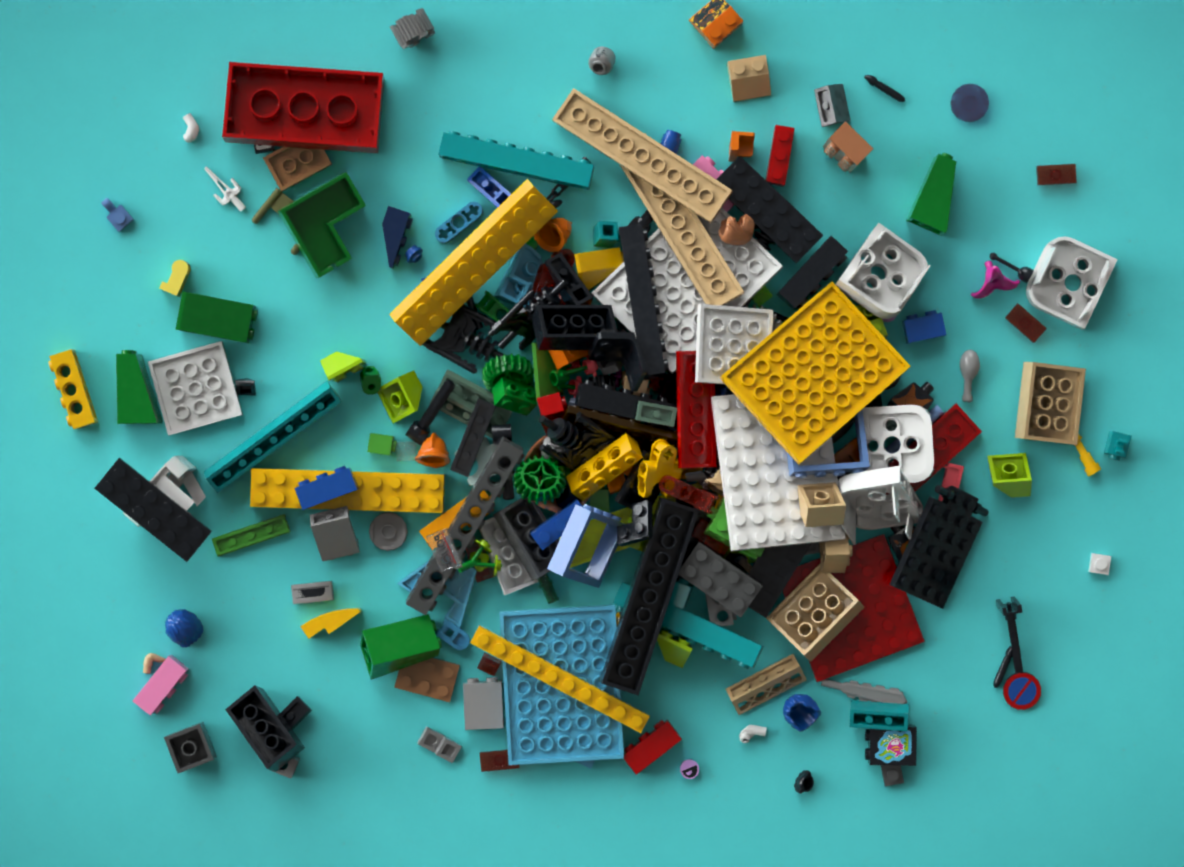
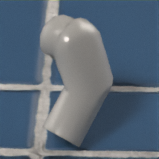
(698, 476)

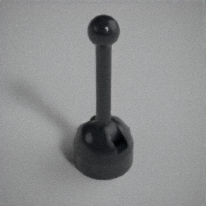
(1023, 273)

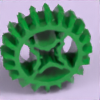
(507, 366)
(552, 480)

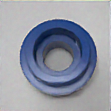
(413, 254)

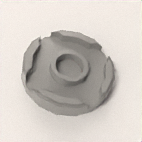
(388, 531)

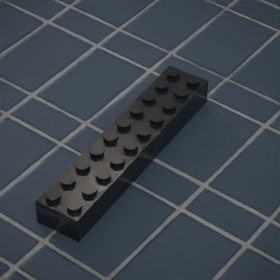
(649, 597)

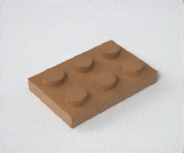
(295, 165)
(429, 678)

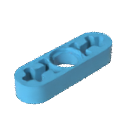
(458, 230)

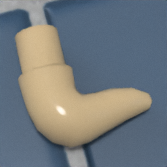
(148, 662)

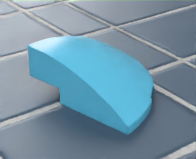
(519, 276)

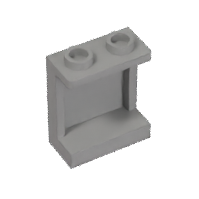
(334, 533)
(483, 704)

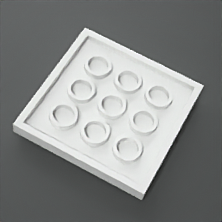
(727, 336)
(195, 388)

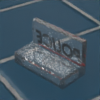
(444, 550)

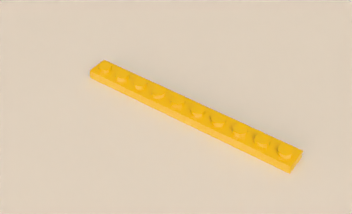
(559, 679)

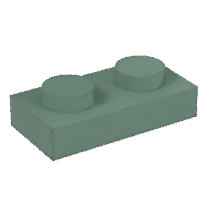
(656, 413)

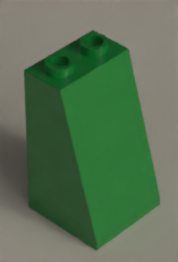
(934, 198)
(216, 317)
(134, 391)
(399, 645)

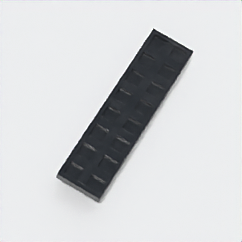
(774, 572)

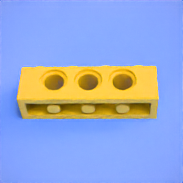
(76, 378)
(604, 467)

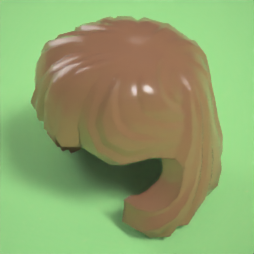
(737, 232)

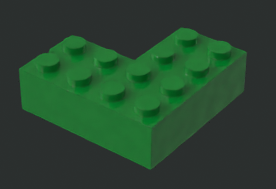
(312, 222)

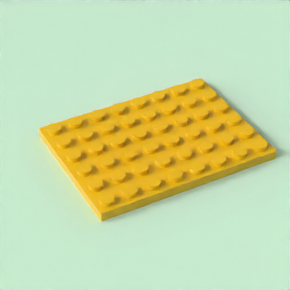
(815, 372)

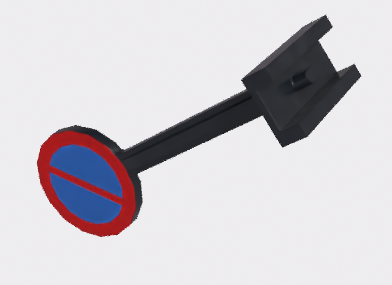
(1021, 688)

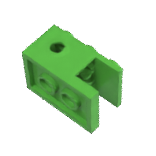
(718, 530)

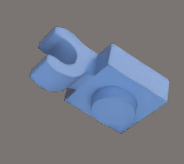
(118, 216)

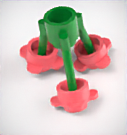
(561, 376)

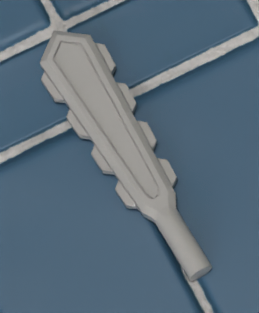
(867, 692)

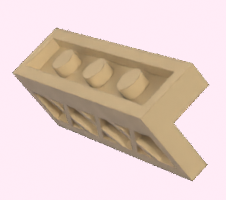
(764, 682)

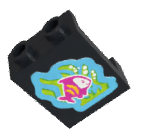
(891, 746)

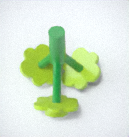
(480, 560)

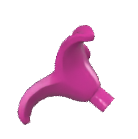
(994, 280)

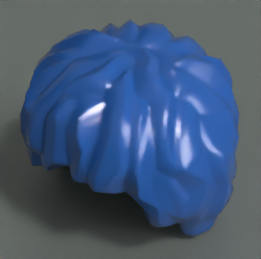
(183, 627)
(801, 711)

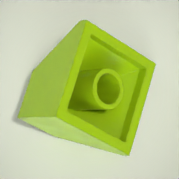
(401, 396)
(1011, 474)

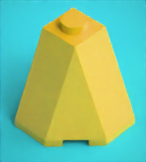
(597, 265)

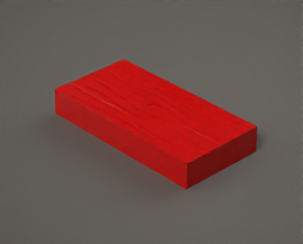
(303, 107)

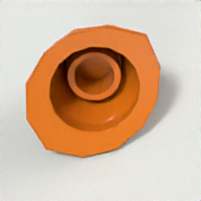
(554, 234)
(433, 452)

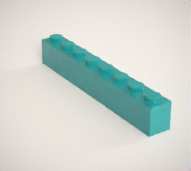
(516, 161)
(272, 436)
(704, 632)

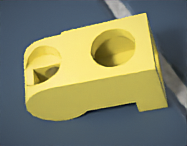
(178, 278)

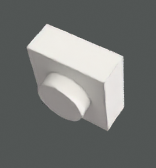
(1099, 564)

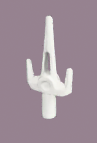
(229, 194)

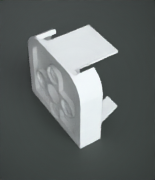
(1046, 292)
(885, 297)
(911, 422)
(171, 477)
(870, 506)

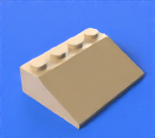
(1050, 403)
(815, 612)

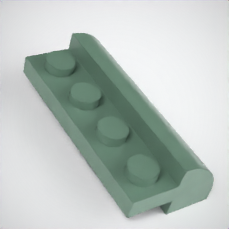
(464, 398)

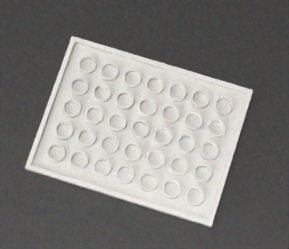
(676, 293)
(757, 484)

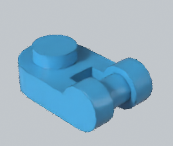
(458, 640)

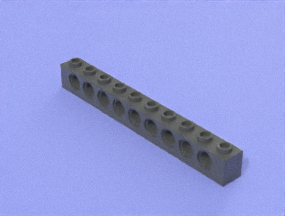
(505, 448)

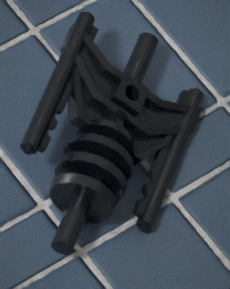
(519, 319)
(461, 334)
(577, 445)

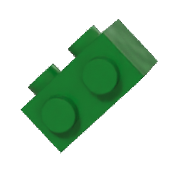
(514, 396)

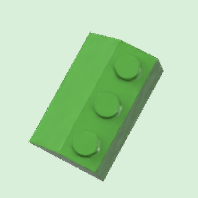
(543, 366)

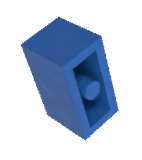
(923, 327)

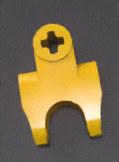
(659, 464)

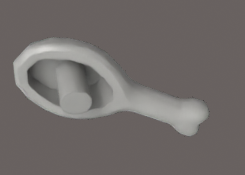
(969, 368)

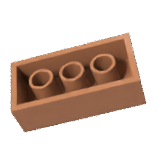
(847, 147)

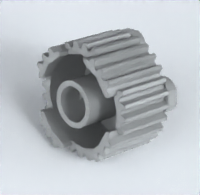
(412, 29)

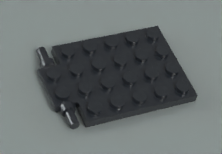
(939, 546)

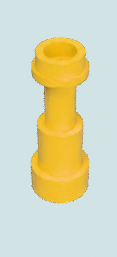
(1087, 459)

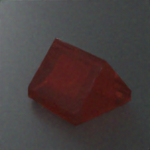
(489, 664)

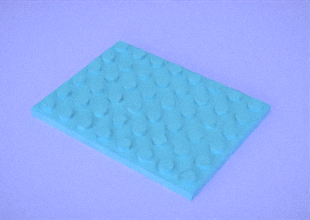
(542, 720)

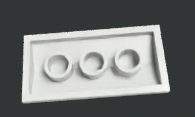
(513, 573)

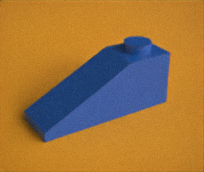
(488, 187)

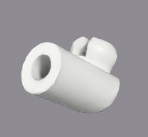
(192, 129)
(751, 730)

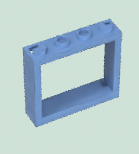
(837, 469)
(572, 538)

